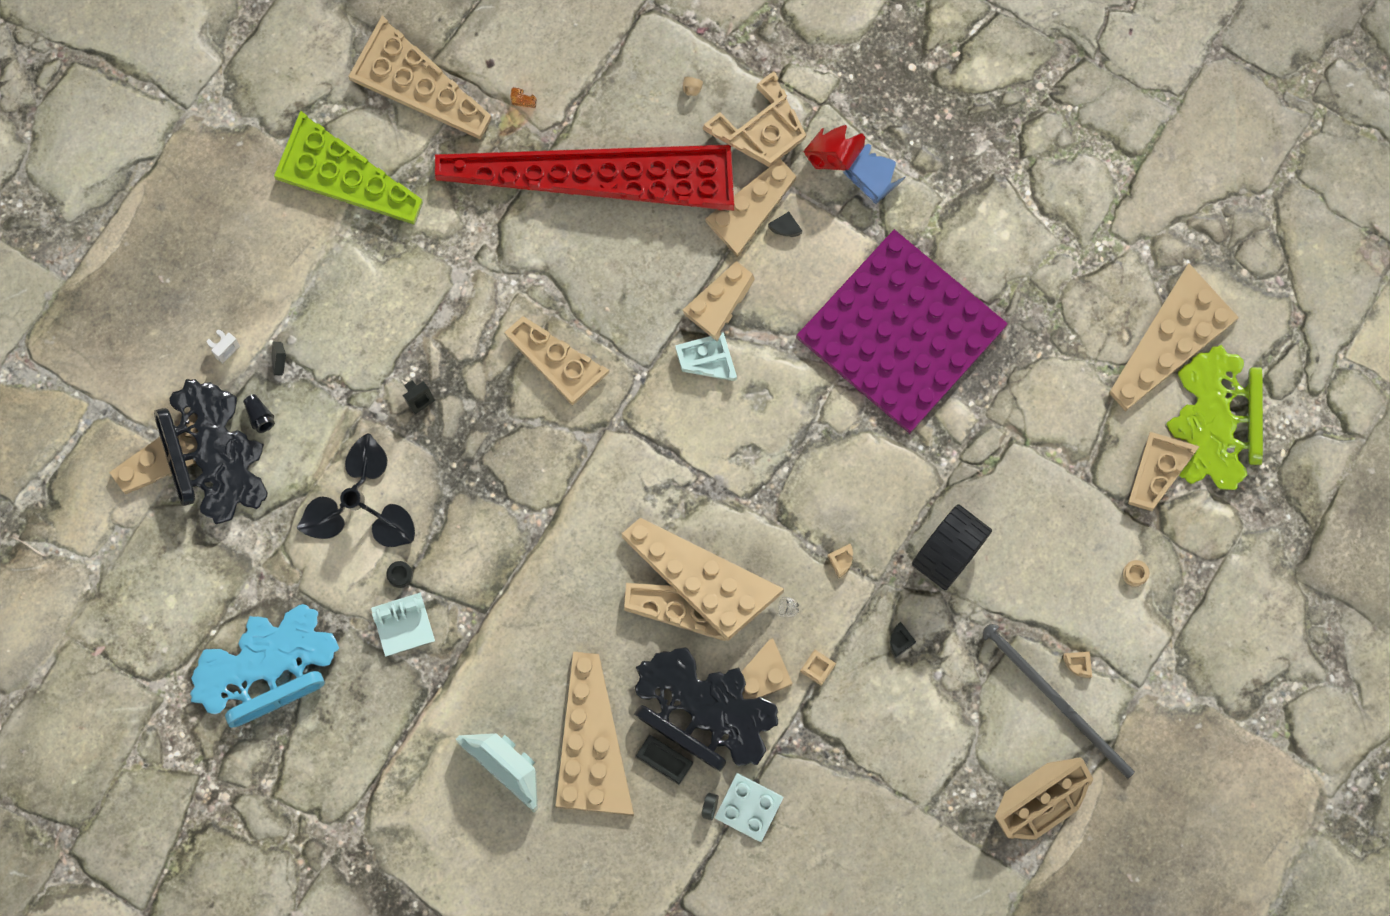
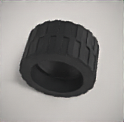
(951, 547)

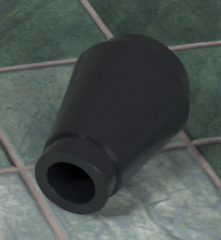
(258, 414)

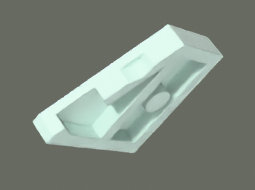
(707, 358)

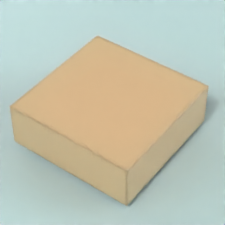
(818, 667)

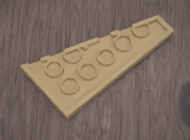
(409, 77)
(1182, 328)
(713, 586)
(591, 757)

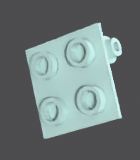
(402, 624)
(749, 807)

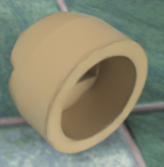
(692, 86)

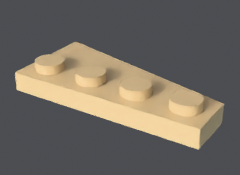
(560, 364)
(151, 462)

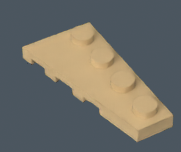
(751, 207)
(667, 606)

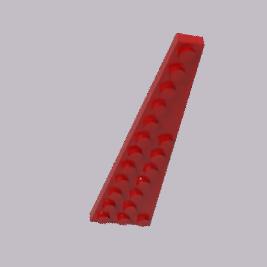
(661, 175)

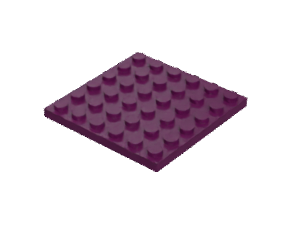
(901, 331)

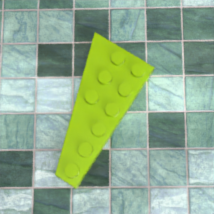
(334, 169)

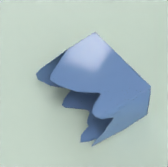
(873, 174)

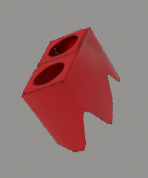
(834, 150)

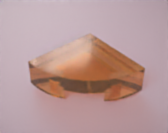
(521, 99)

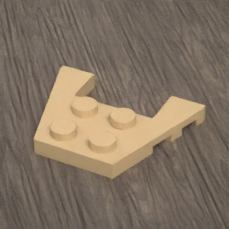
(769, 133)

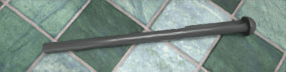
(990, 632)

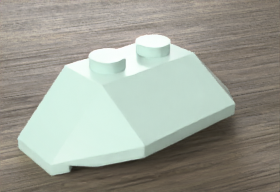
(505, 764)

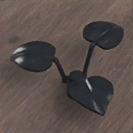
(322, 514)

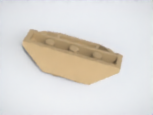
(1044, 799)

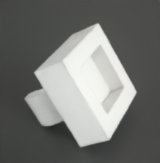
(224, 348)

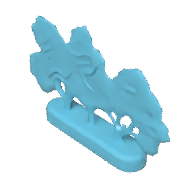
(265, 656)

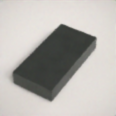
(664, 759)

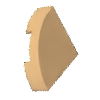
(841, 560)
(1079, 663)

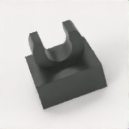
(418, 396)

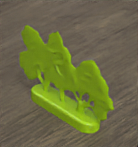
(1211, 421)

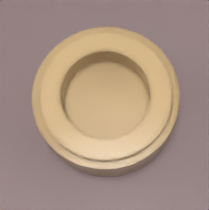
(1135, 573)

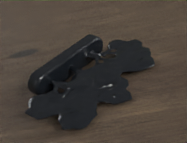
(219, 453)
(712, 705)

